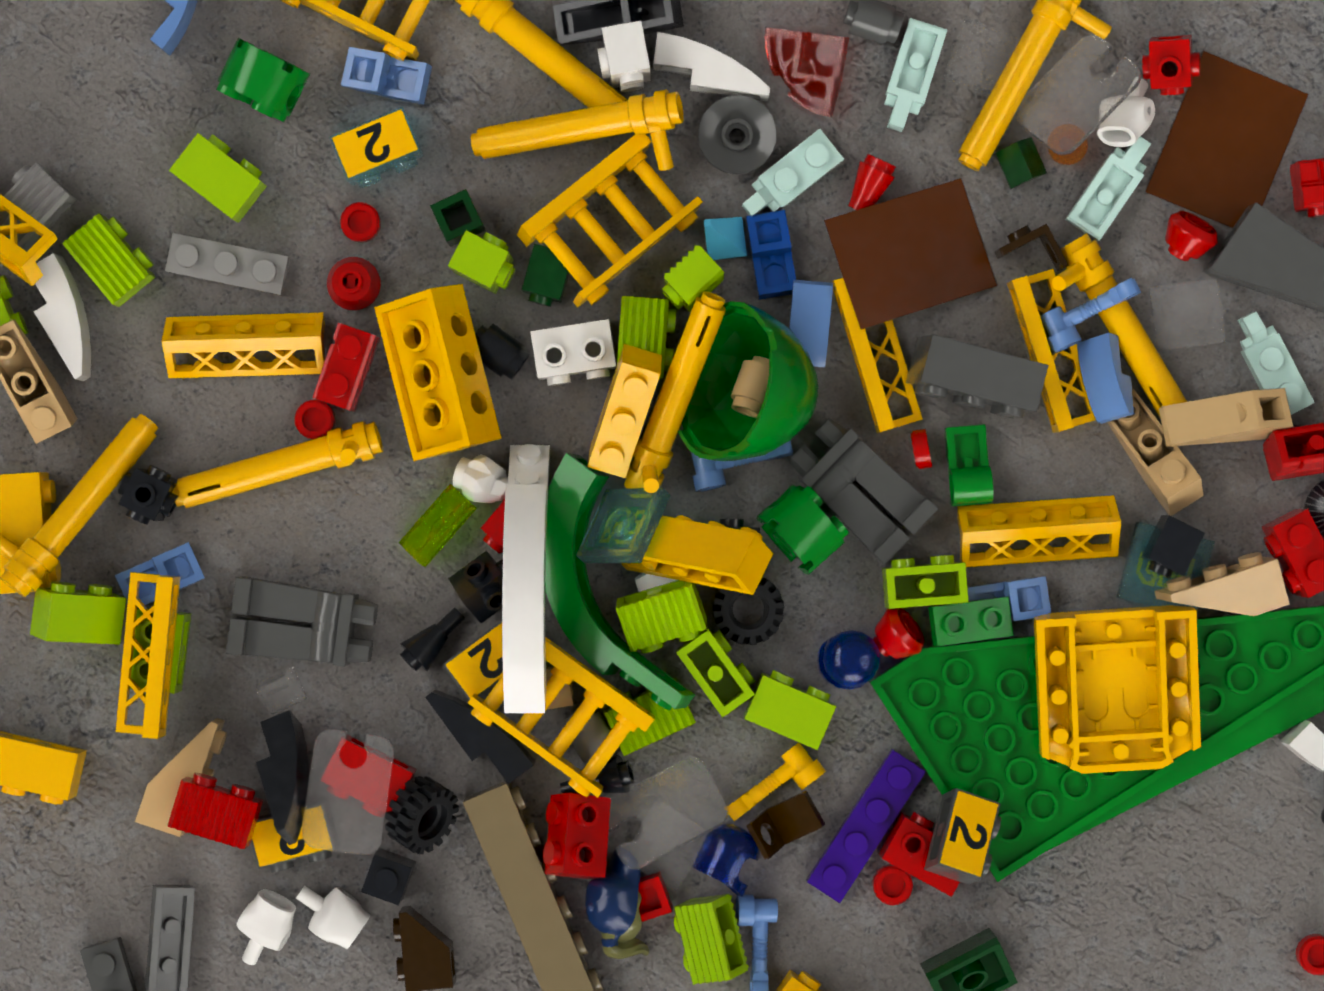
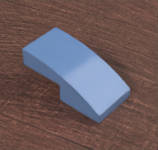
(175, 25)
(386, 76)
(811, 317)
(1105, 385)
(174, 562)
(1026, 596)

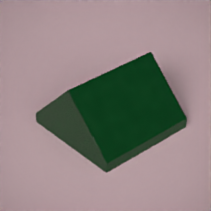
(971, 966)

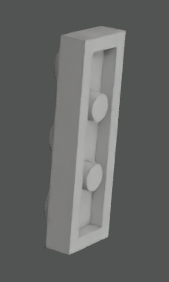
(227, 264)

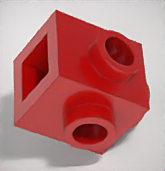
(1174, 49)

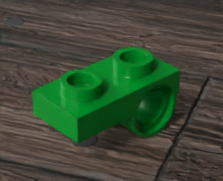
(968, 465)
(970, 621)

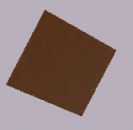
(1226, 141)
(910, 253)

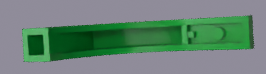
(569, 591)

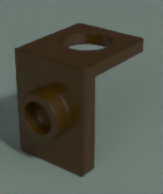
(1025, 235)
(785, 823)

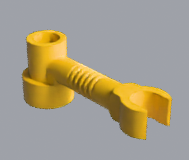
(797, 766)

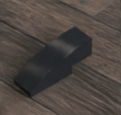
(583, 19)
(476, 737)
(285, 773)

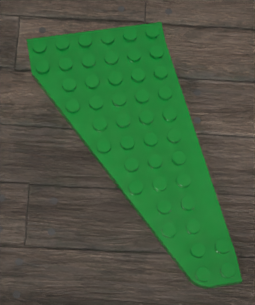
(976, 723)

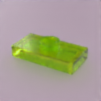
(437, 525)

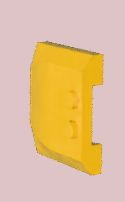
(1117, 687)

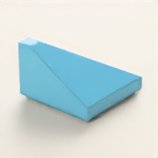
(725, 238)

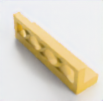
(12, 255)
(243, 338)
(1039, 351)
(867, 367)
(1039, 524)
(159, 659)

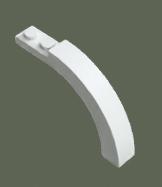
(525, 579)

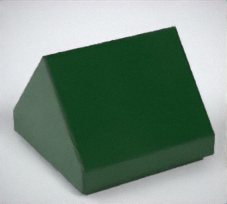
(1020, 162)

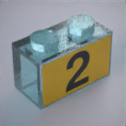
(377, 148)

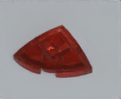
(808, 65)

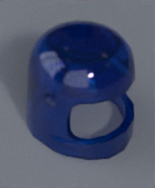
(849, 659)
(725, 854)

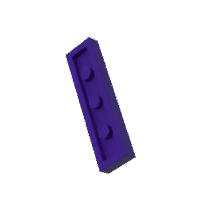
(865, 826)

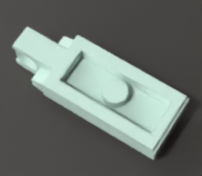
(913, 71)
(793, 174)
(1109, 190)
(1272, 362)

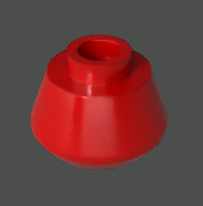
(1189, 236)
(352, 296)
(898, 634)

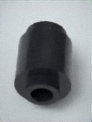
(500, 351)

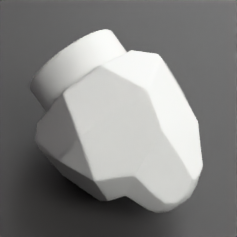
(480, 479)

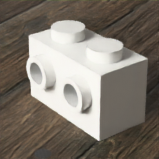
(625, 56)
(573, 351)

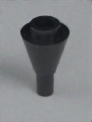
(425, 646)
(614, 777)

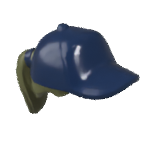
(614, 909)

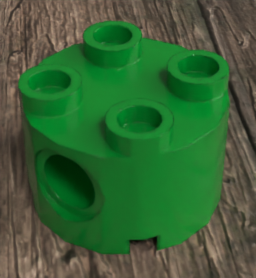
(262, 78)
(802, 528)

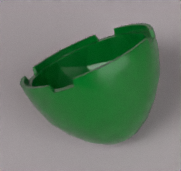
(718, 431)

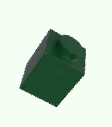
(456, 216)
(545, 277)

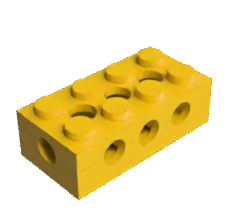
(437, 372)

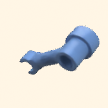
(1061, 325)
(710, 472)
(757, 914)

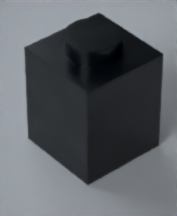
(1172, 547)
(388, 876)

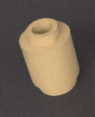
(751, 386)

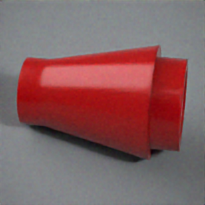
(871, 182)

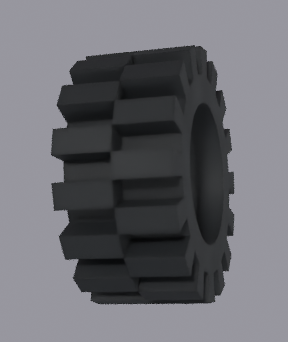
(755, 632)
(421, 815)

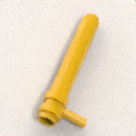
(541, 50)
(1017, 76)
(636, 115)
(1096, 277)
(654, 448)
(335, 449)
(42, 551)

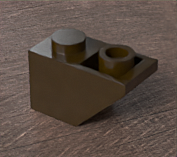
(426, 953)

